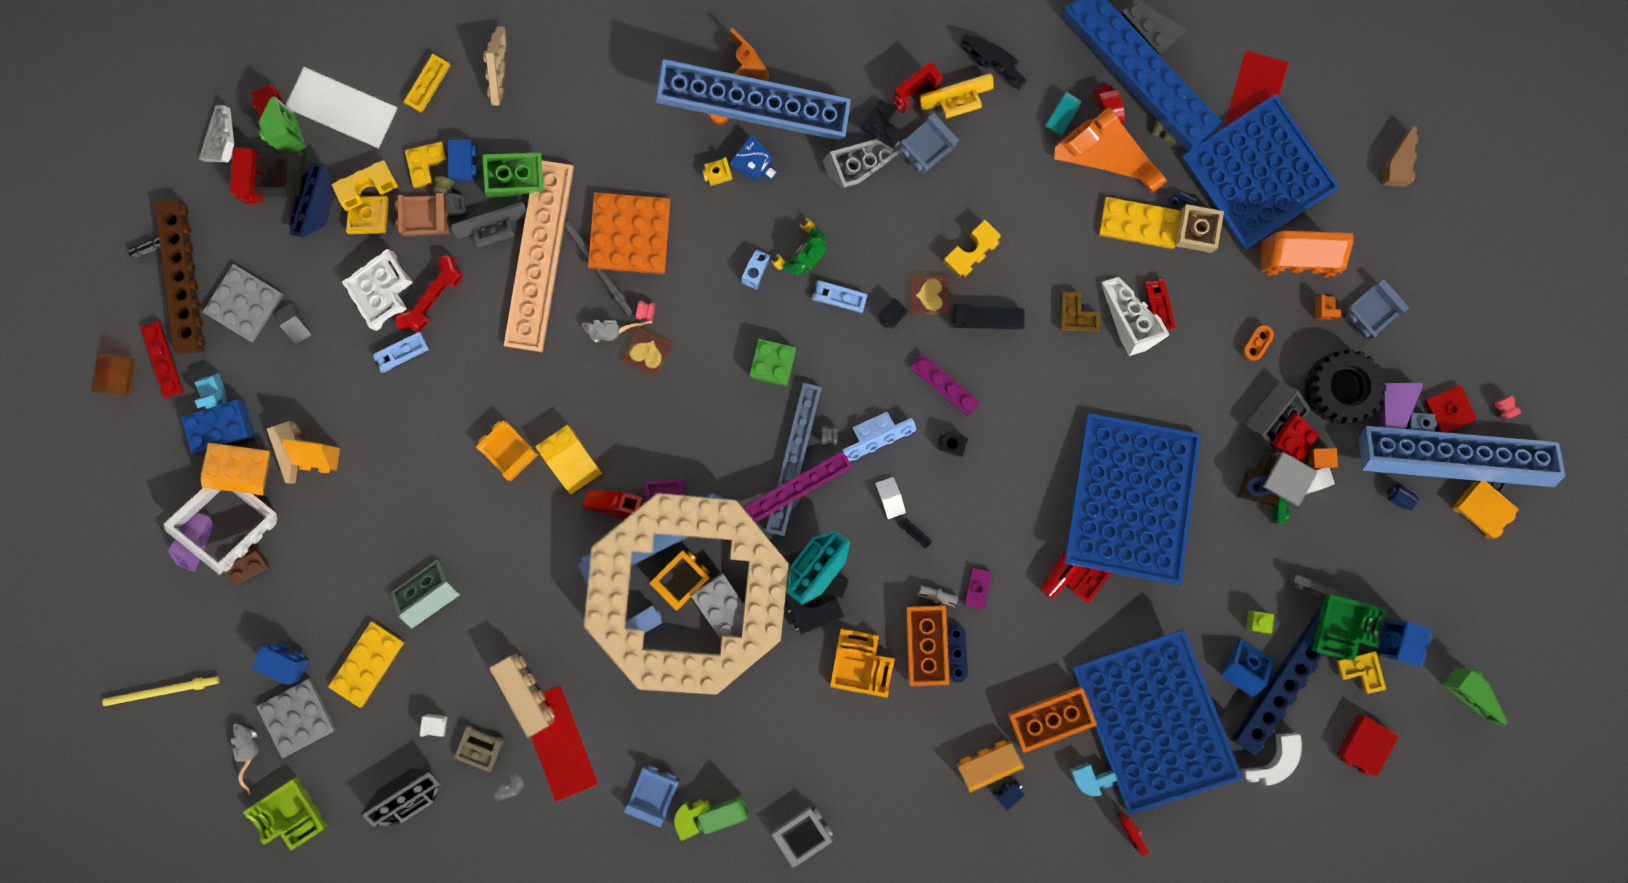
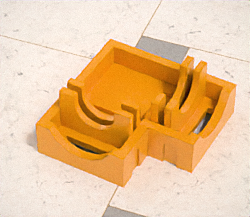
(858, 666)

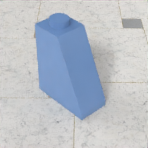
(645, 620)

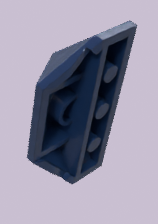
(313, 206)

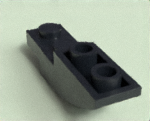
(990, 54)

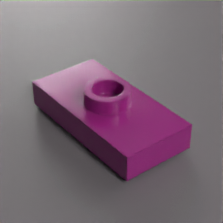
(671, 486)
(977, 588)

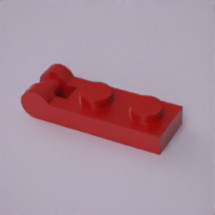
(1159, 302)

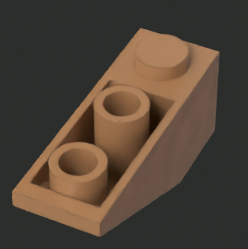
(1399, 167)

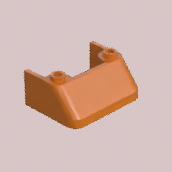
(751, 67)

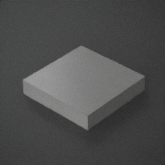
(1290, 479)

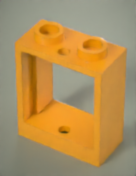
(666, 593)

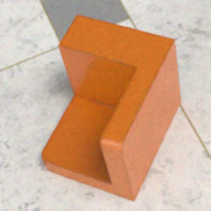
(1326, 308)
(1322, 458)

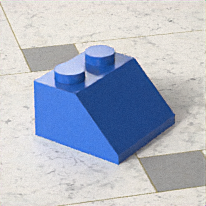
(1247, 668)

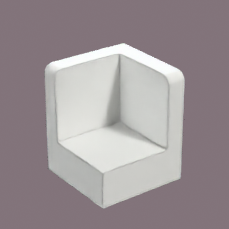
(433, 725)

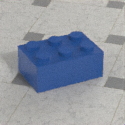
(221, 425)
(1404, 642)

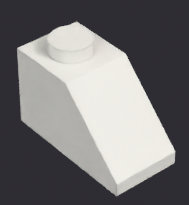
(1322, 480)

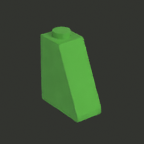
(723, 815)

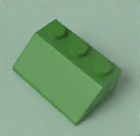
(281, 128)

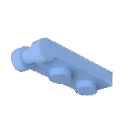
(839, 296)
(401, 352)

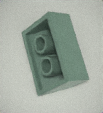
(424, 594)

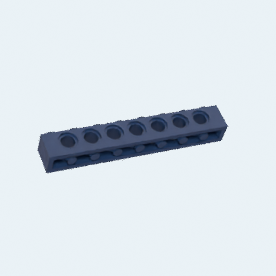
(1275, 687)

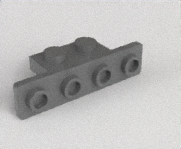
(491, 226)

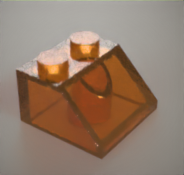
(113, 374)

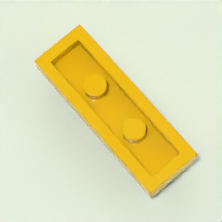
(427, 83)

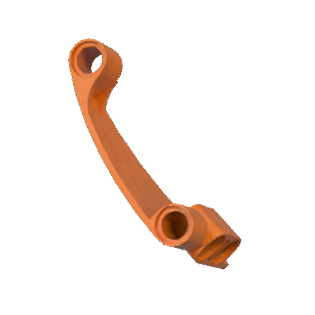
(1109, 147)

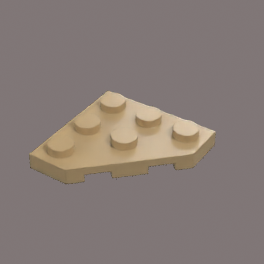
(496, 68)

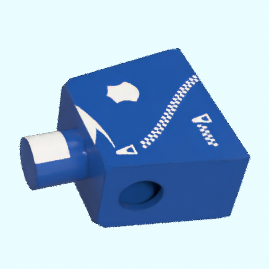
(753, 161)

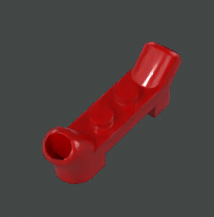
(449, 276)

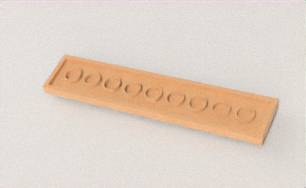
(539, 259)

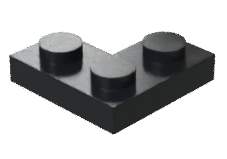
(878, 126)

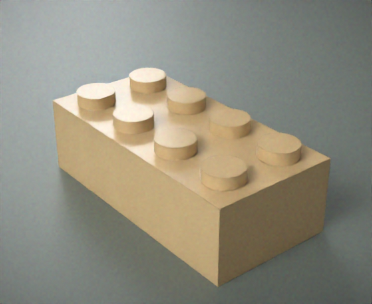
(522, 694)

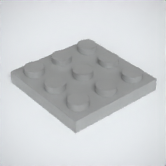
(243, 303)
(296, 718)

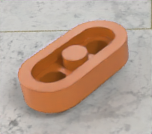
(1258, 344)

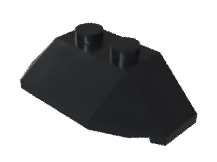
(402, 798)

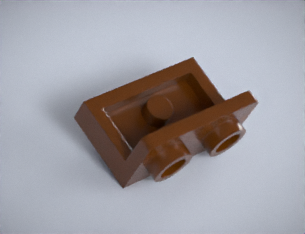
(247, 566)

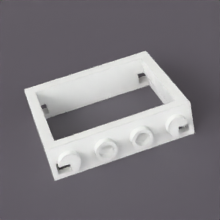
(200, 500)

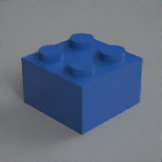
(280, 663)

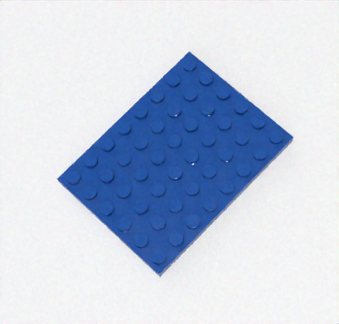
(1133, 499)
(1157, 722)

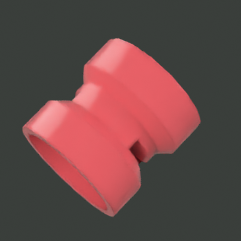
(1507, 407)

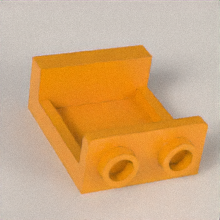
(506, 450)
(1486, 508)

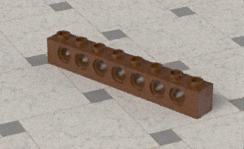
(165, 213)

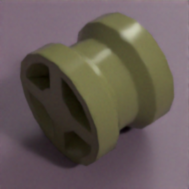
(443, 185)

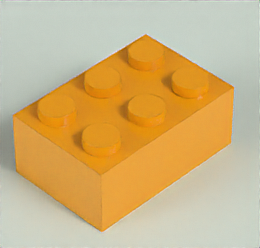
(235, 469)

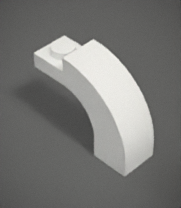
(1283, 763)

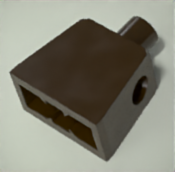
(1263, 469)

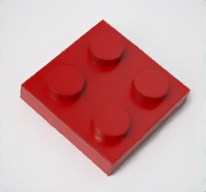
(1295, 437)

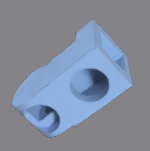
(755, 269)

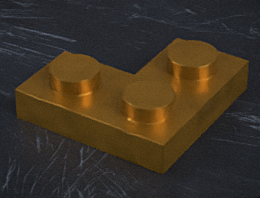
(1073, 319)

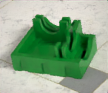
(1345, 625)

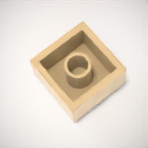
(1199, 228)

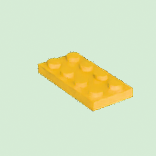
(1139, 223)
(366, 664)

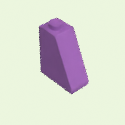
(1398, 404)
(196, 530)

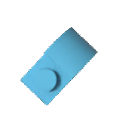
(211, 391)
(1088, 782)

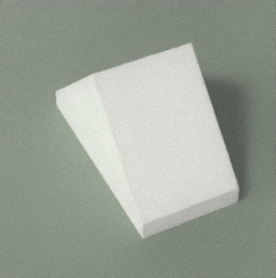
(890, 497)

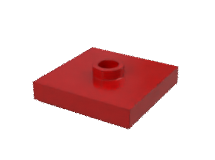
(1451, 409)
(1133, 833)

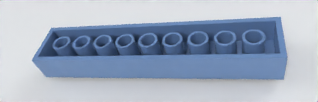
(751, 100)
(1461, 456)

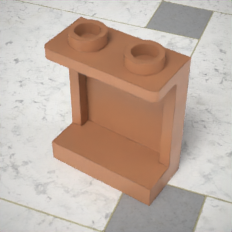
(422, 215)

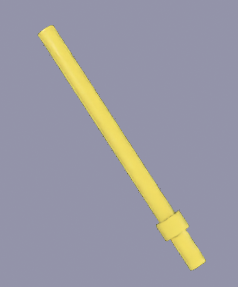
(197, 683)

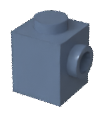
(1422, 422)

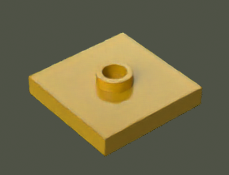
(369, 216)

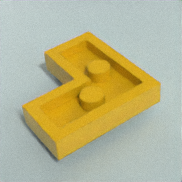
(420, 159)
(1365, 666)

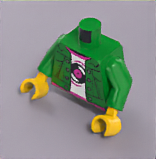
(807, 254)

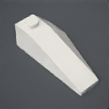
(1134, 321)

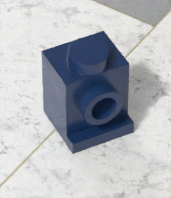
(1009, 794)

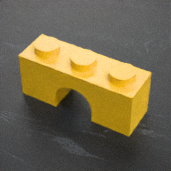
(350, 188)
(985, 238)

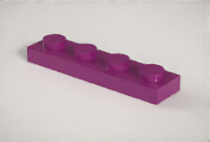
(944, 384)

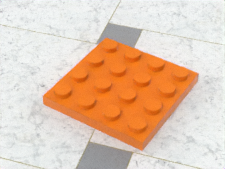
(629, 233)

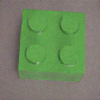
(773, 362)

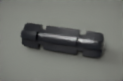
(144, 248)
(914, 532)

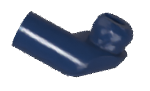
(1181, 197)

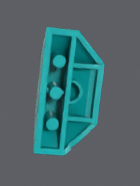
(817, 566)

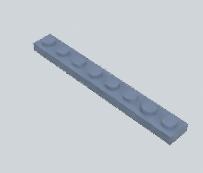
(795, 451)

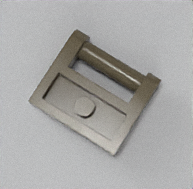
(475, 754)

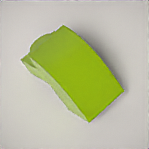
(685, 818)

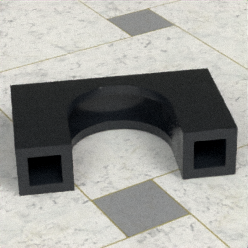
(810, 617)

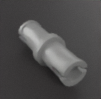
(937, 596)

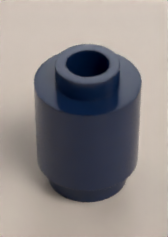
(1402, 497)

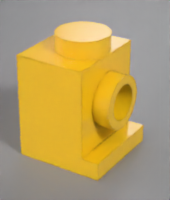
(723, 175)

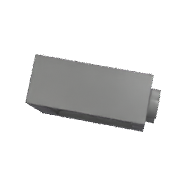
(784, 845)

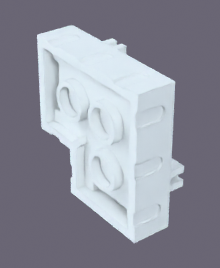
(377, 289)

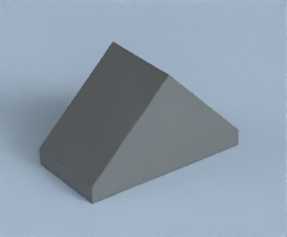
(293, 324)

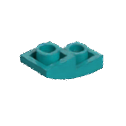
(1063, 113)

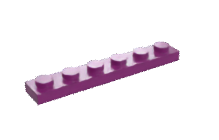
(797, 486)

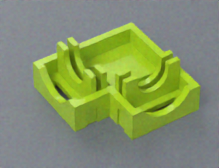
(287, 814)

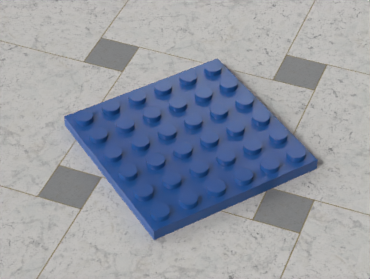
(1260, 172)

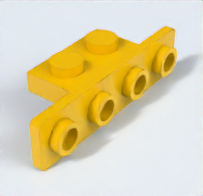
(958, 97)

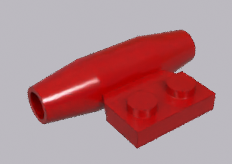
(1082, 581)

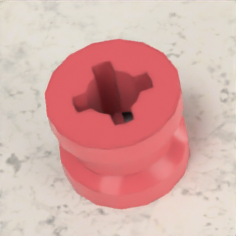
(645, 311)

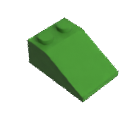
(512, 174)
(1476, 693)

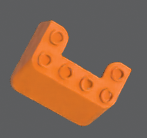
(1301, 251)

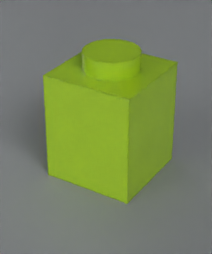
(1260, 622)

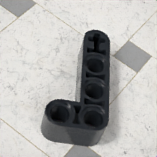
(986, 317)

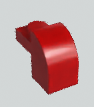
(1108, 97)

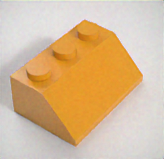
(989, 765)

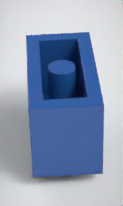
(462, 160)

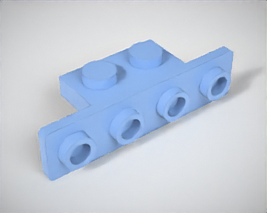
(877, 433)

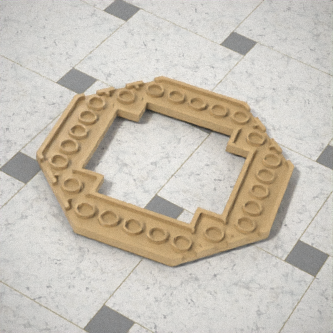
(674, 669)

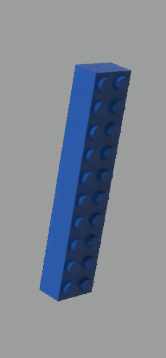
(1142, 71)

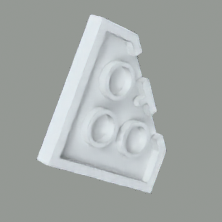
(219, 137)

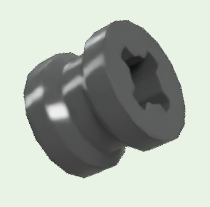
(829, 435)

